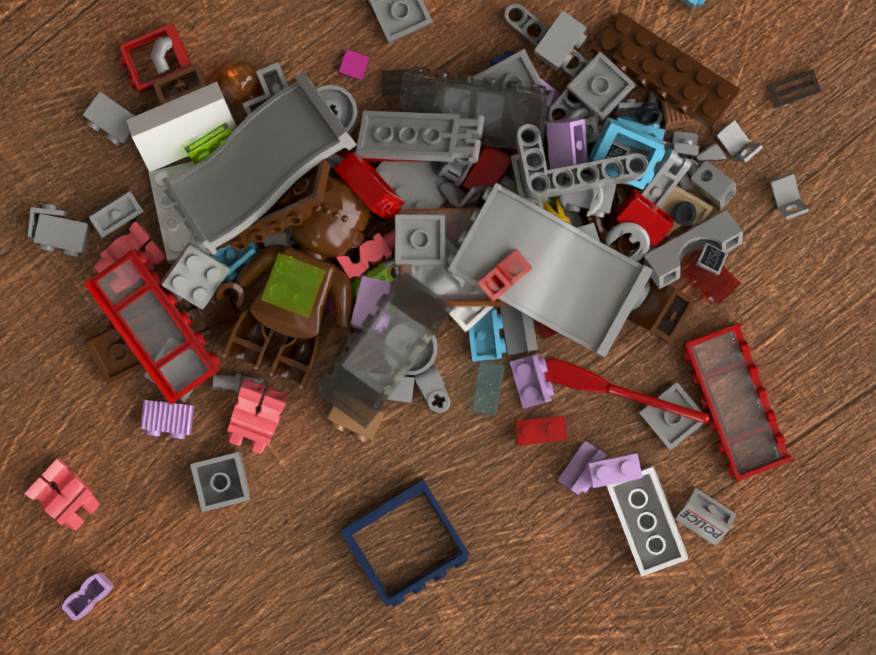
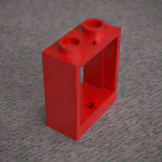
(127, 60)
(369, 186)

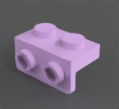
(576, 473)

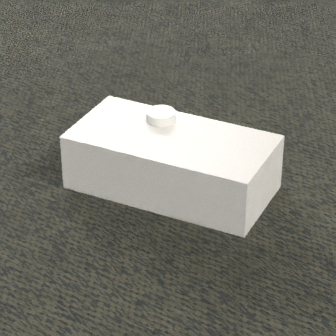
(171, 127)
(648, 522)

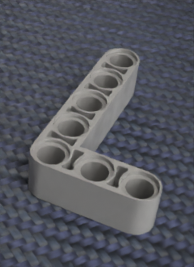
(520, 28)
(572, 173)

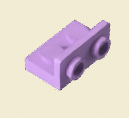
(531, 380)

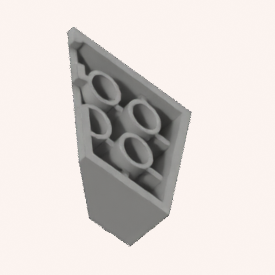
(415, 183)

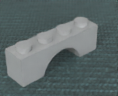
(717, 231)

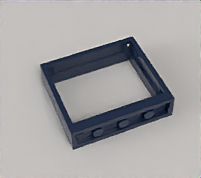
(419, 583)

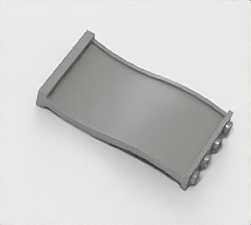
(257, 164)
(573, 281)

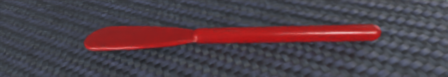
(582, 379)

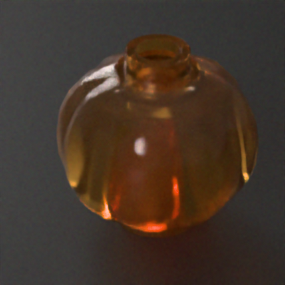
(239, 82)

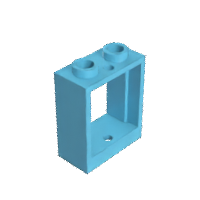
(606, 139)

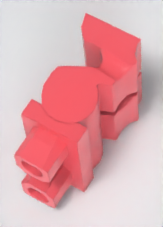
(135, 240)
(370, 254)
(255, 424)
(64, 502)

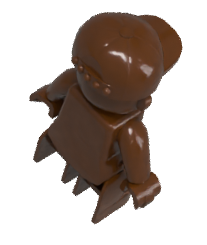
(326, 233)

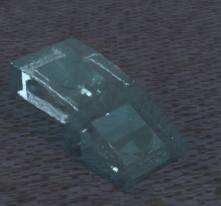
(488, 388)

